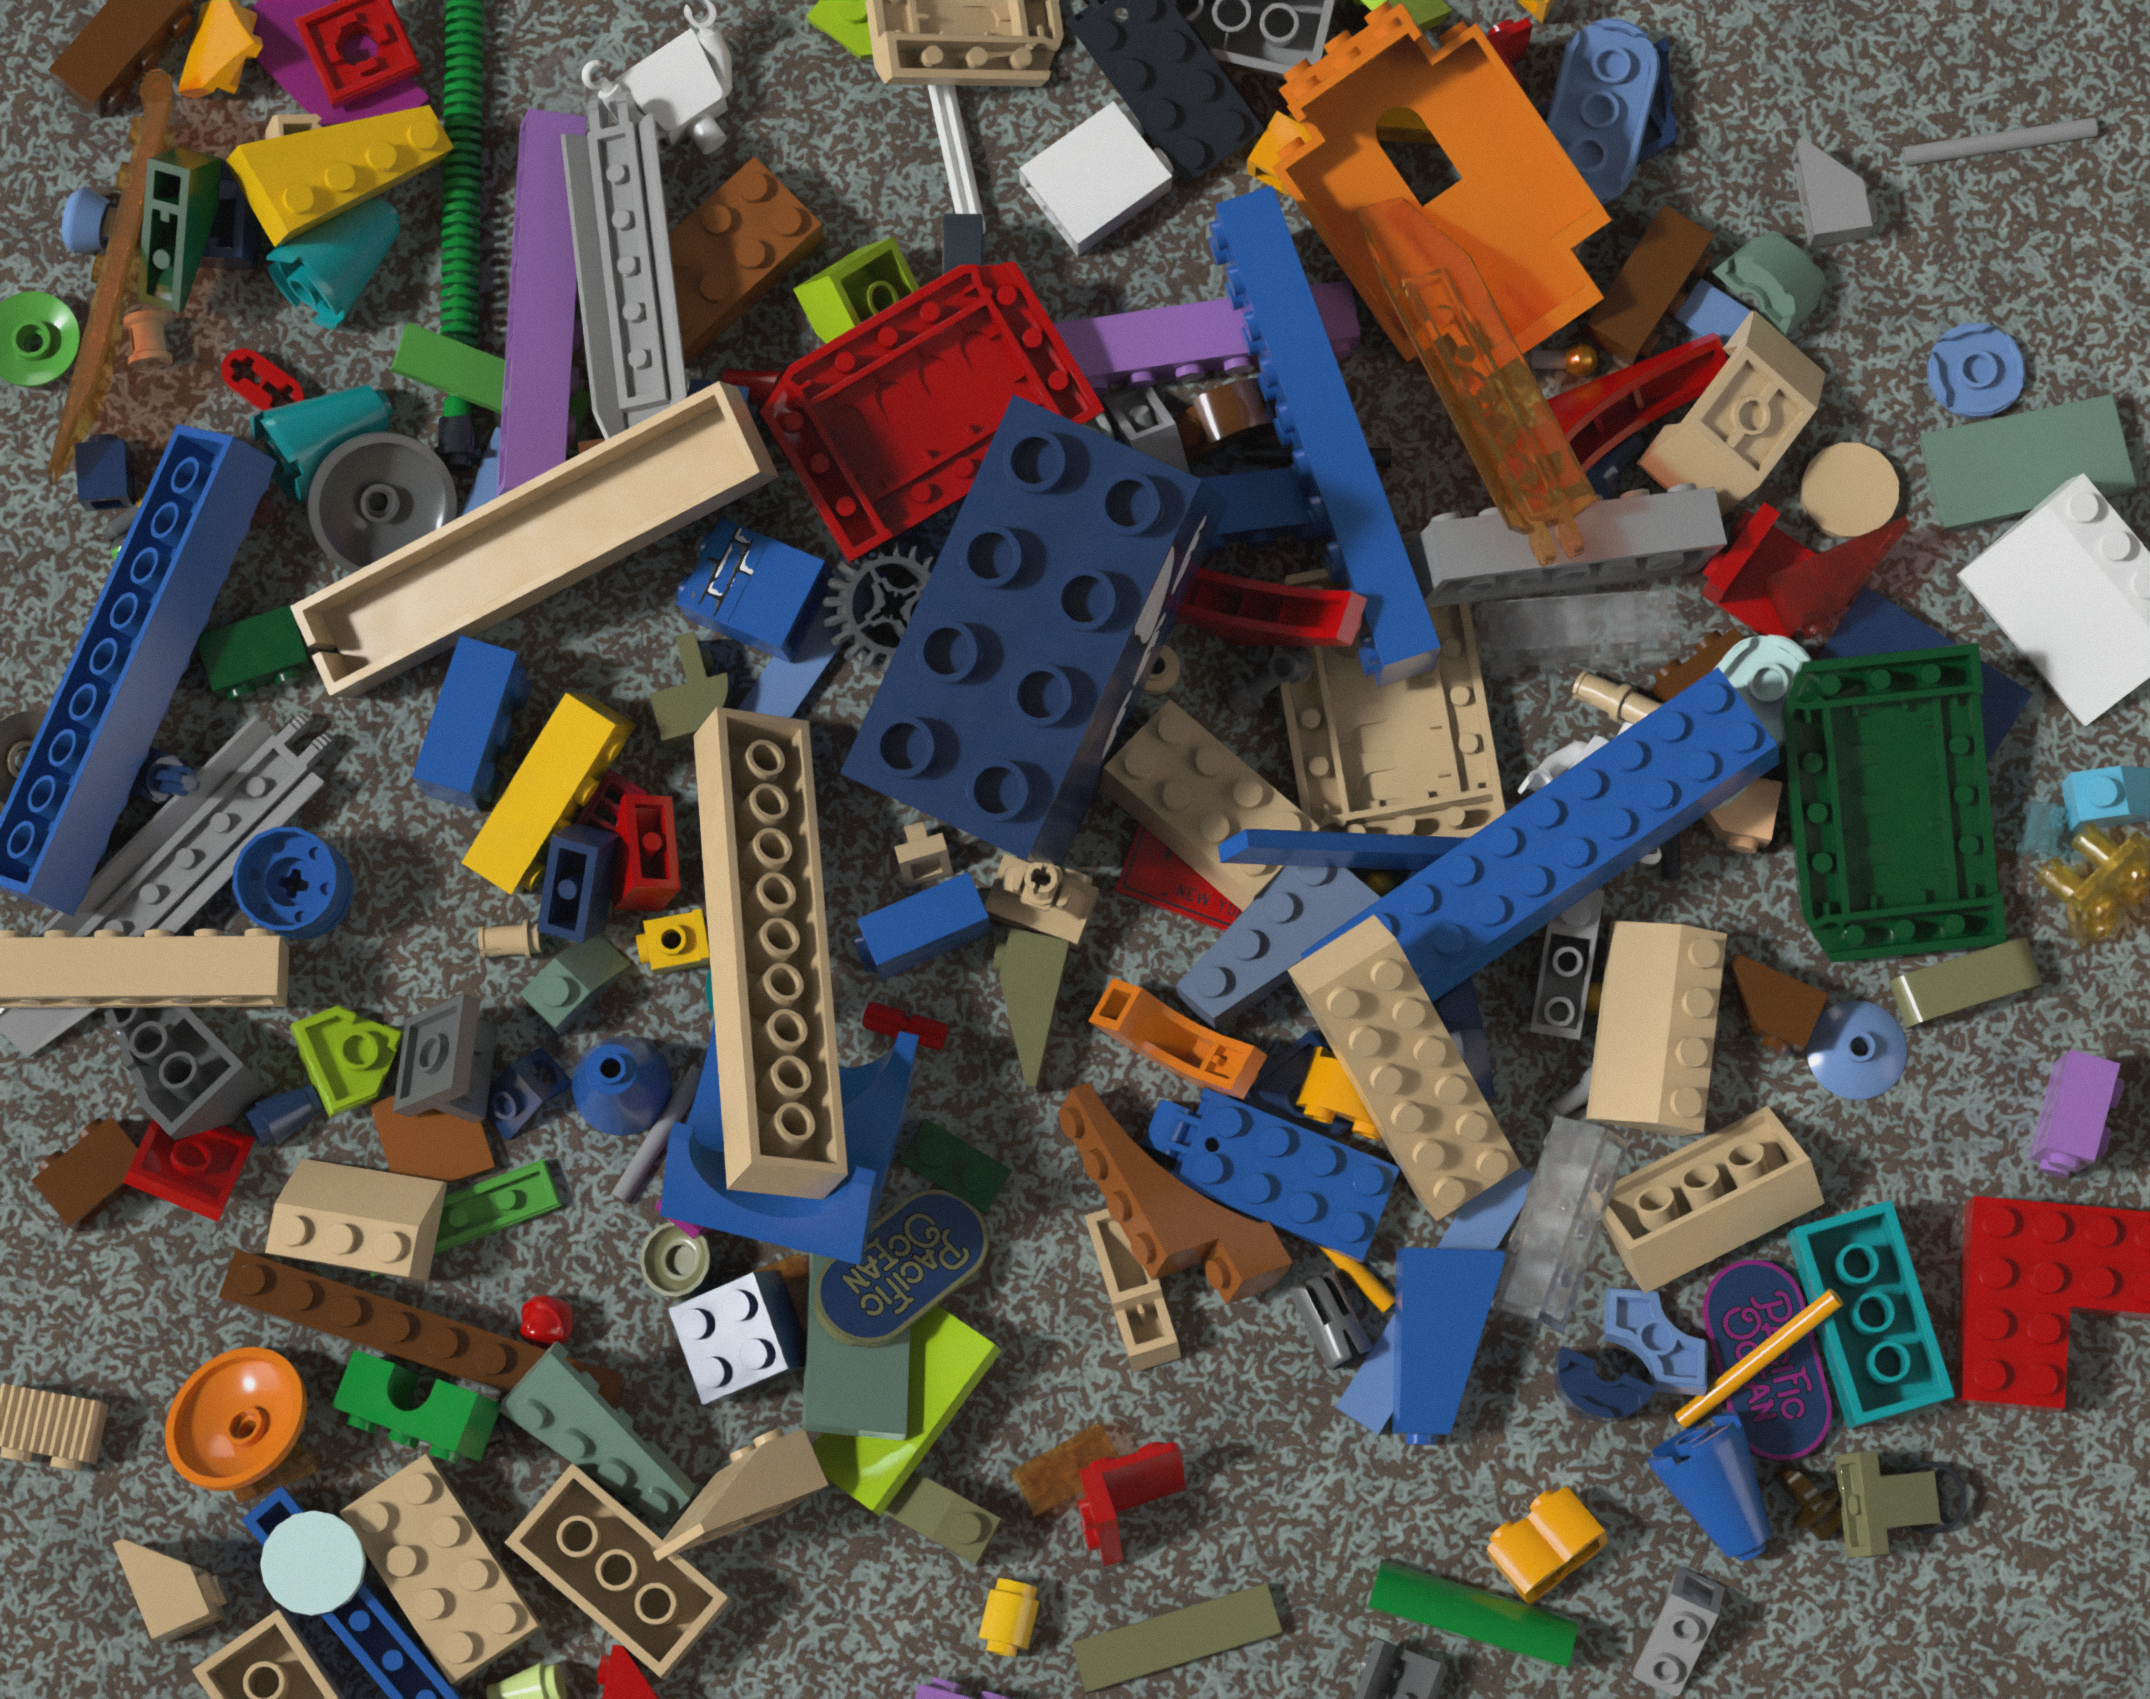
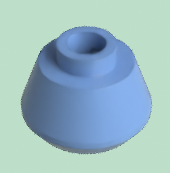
(85, 221)

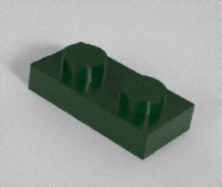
(955, 1166)

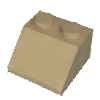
(171, 1592)

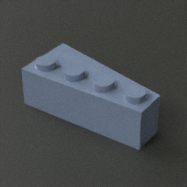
(1268, 939)

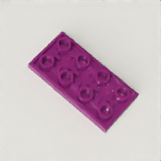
(291, 67)

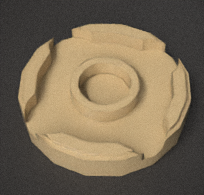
(1849, 490)

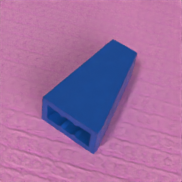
(1438, 1327)

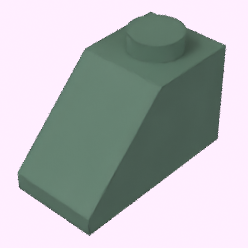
(574, 982)

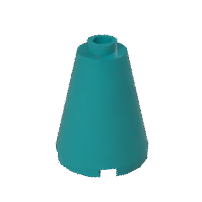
(335, 260)
(310, 429)

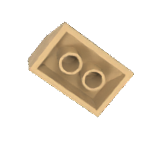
(358, 1220)

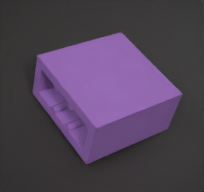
(2075, 1113)

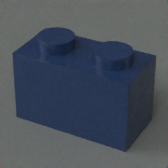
(578, 882)

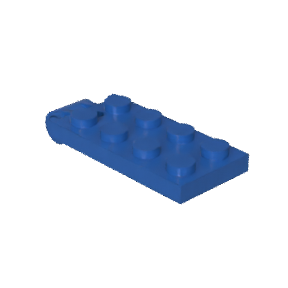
(1274, 1171)

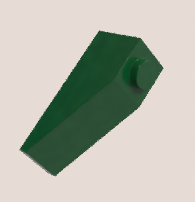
(176, 224)

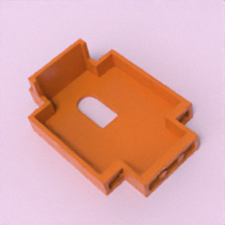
(1518, 189)

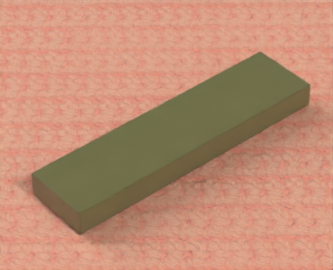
(1176, 1637)

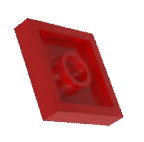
(192, 1170)

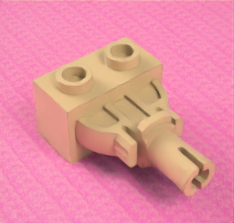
(1042, 899)

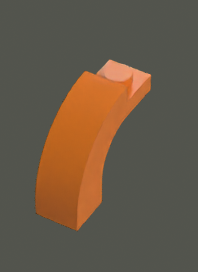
(1175, 1041)

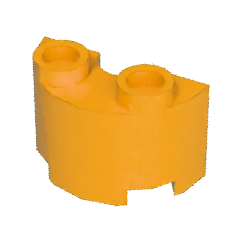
(1329, 1094)

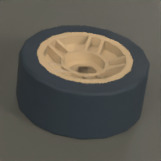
(962, 240)

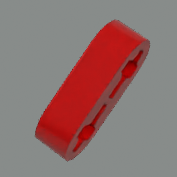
(263, 369)

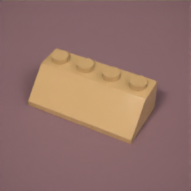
(1656, 1027)
(1710, 1198)

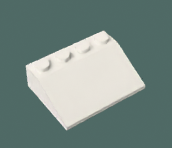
(2072, 597)

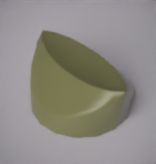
(676, 1263)

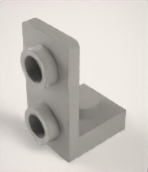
(1679, 1631)

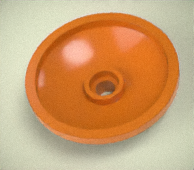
(222, 1405)

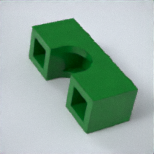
(450, 1420)

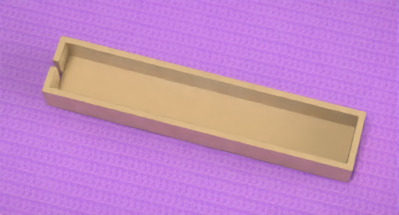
(535, 540)

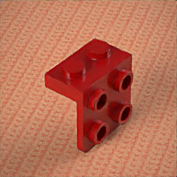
(1739, 575)
(1124, 1483)

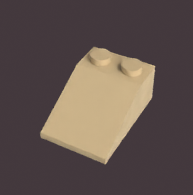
(755, 1487)

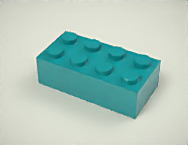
(1882, 1335)

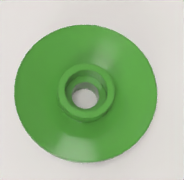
(42, 316)

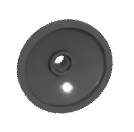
(415, 490)

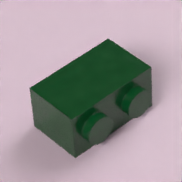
(254, 655)

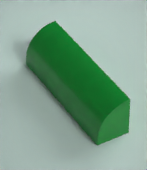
(1473, 1614)

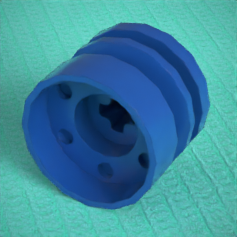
(285, 856)

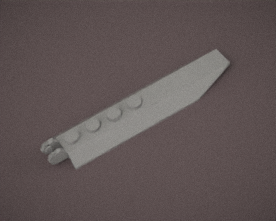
(624, 267)
(185, 853)

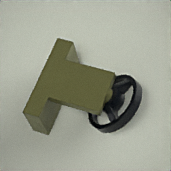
(1881, 1502)

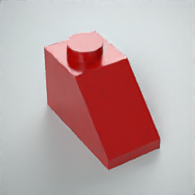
(647, 854)

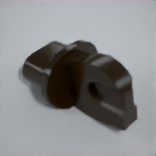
(1819, 1511)

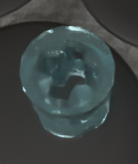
(2041, 830)

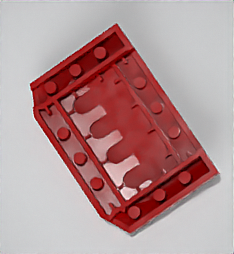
(910, 400)

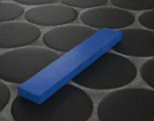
(1335, 849)

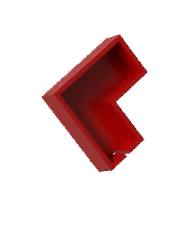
(2023, 1278)

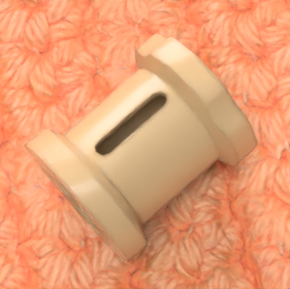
(147, 339)

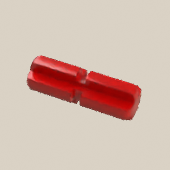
(891, 1020)

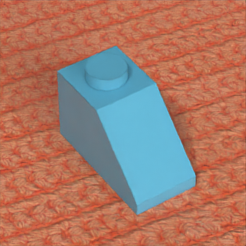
(2107, 796)

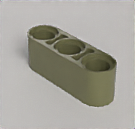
(1965, 982)

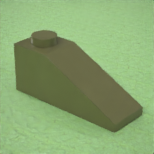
(1030, 984)
(944, 1517)

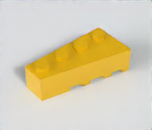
(327, 170)
(548, 791)

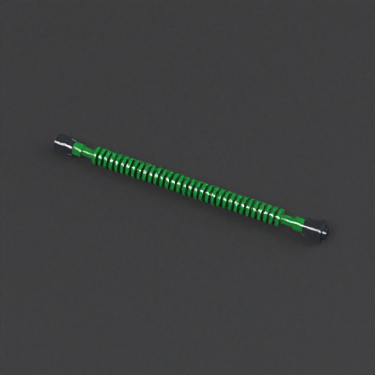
(461, 215)

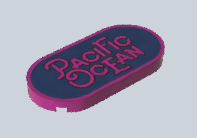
(1788, 1401)

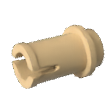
(510, 940)

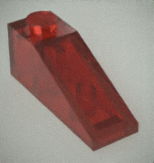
(1820, 586)

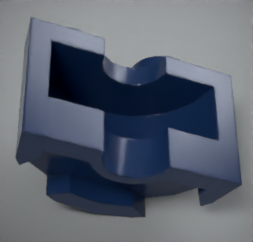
(1593, 1397)

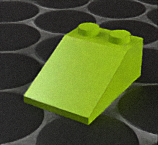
(856, 288)

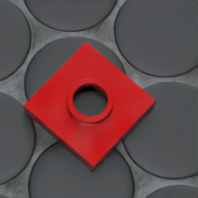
(331, 26)

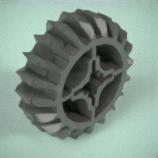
(876, 587)

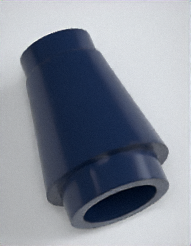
(282, 1114)

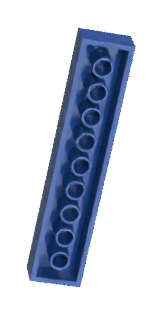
(1323, 434)
(128, 665)
(1574, 834)

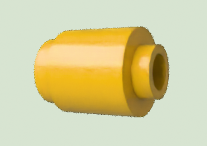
(1009, 1617)

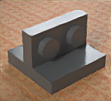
(446, 1061)

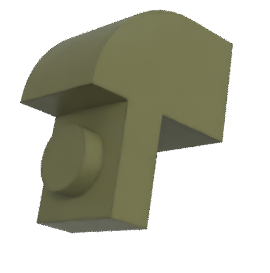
(687, 706)

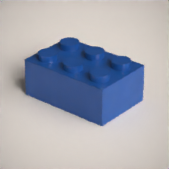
(472, 724)

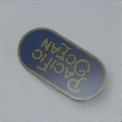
(907, 1269)

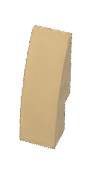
(1133, 1296)

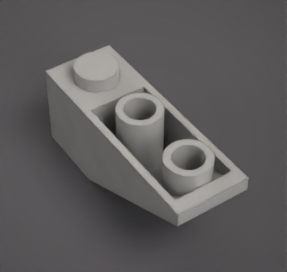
(1566, 969)

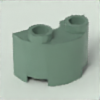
(1779, 278)

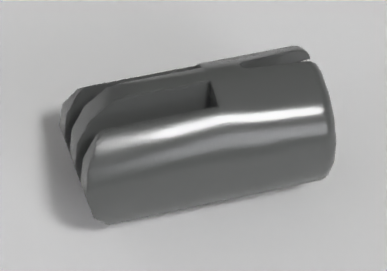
(1331, 1320)

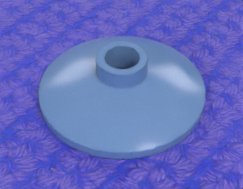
(1839, 1067)

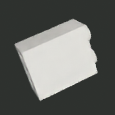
(1097, 177)

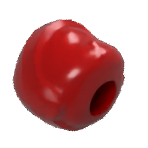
(546, 1320)

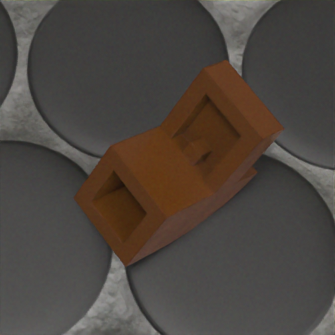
(1223, 418)

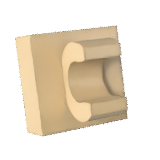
(923, 856)

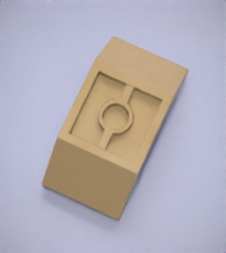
(1741, 417)

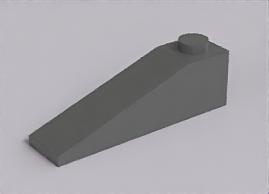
(182, 1069)

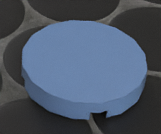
(1969, 385)

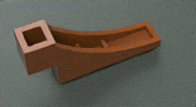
(1163, 1217)

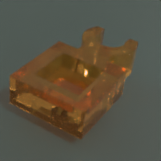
(295, 1466)

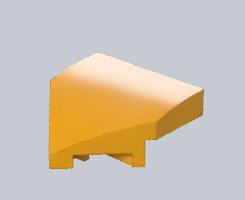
(219, 48)

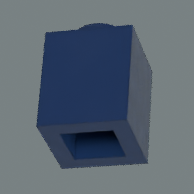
(104, 473)

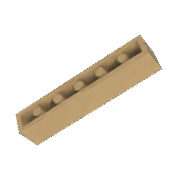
(143, 970)

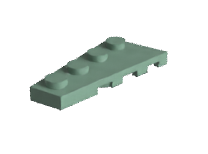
(581, 1426)

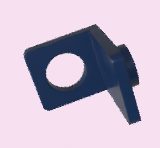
(520, 1094)

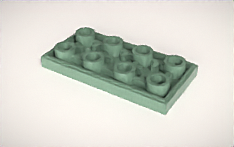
(2019, 459)
(849, 1386)

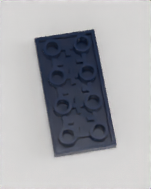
(1880, 627)

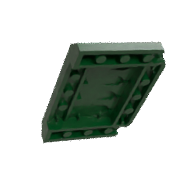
(1892, 803)

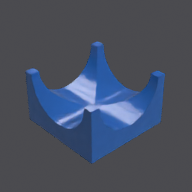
(836, 1227)

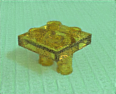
(2117, 882)

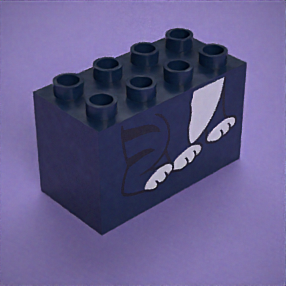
(1035, 633)

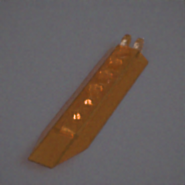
(114, 273)
(1480, 377)

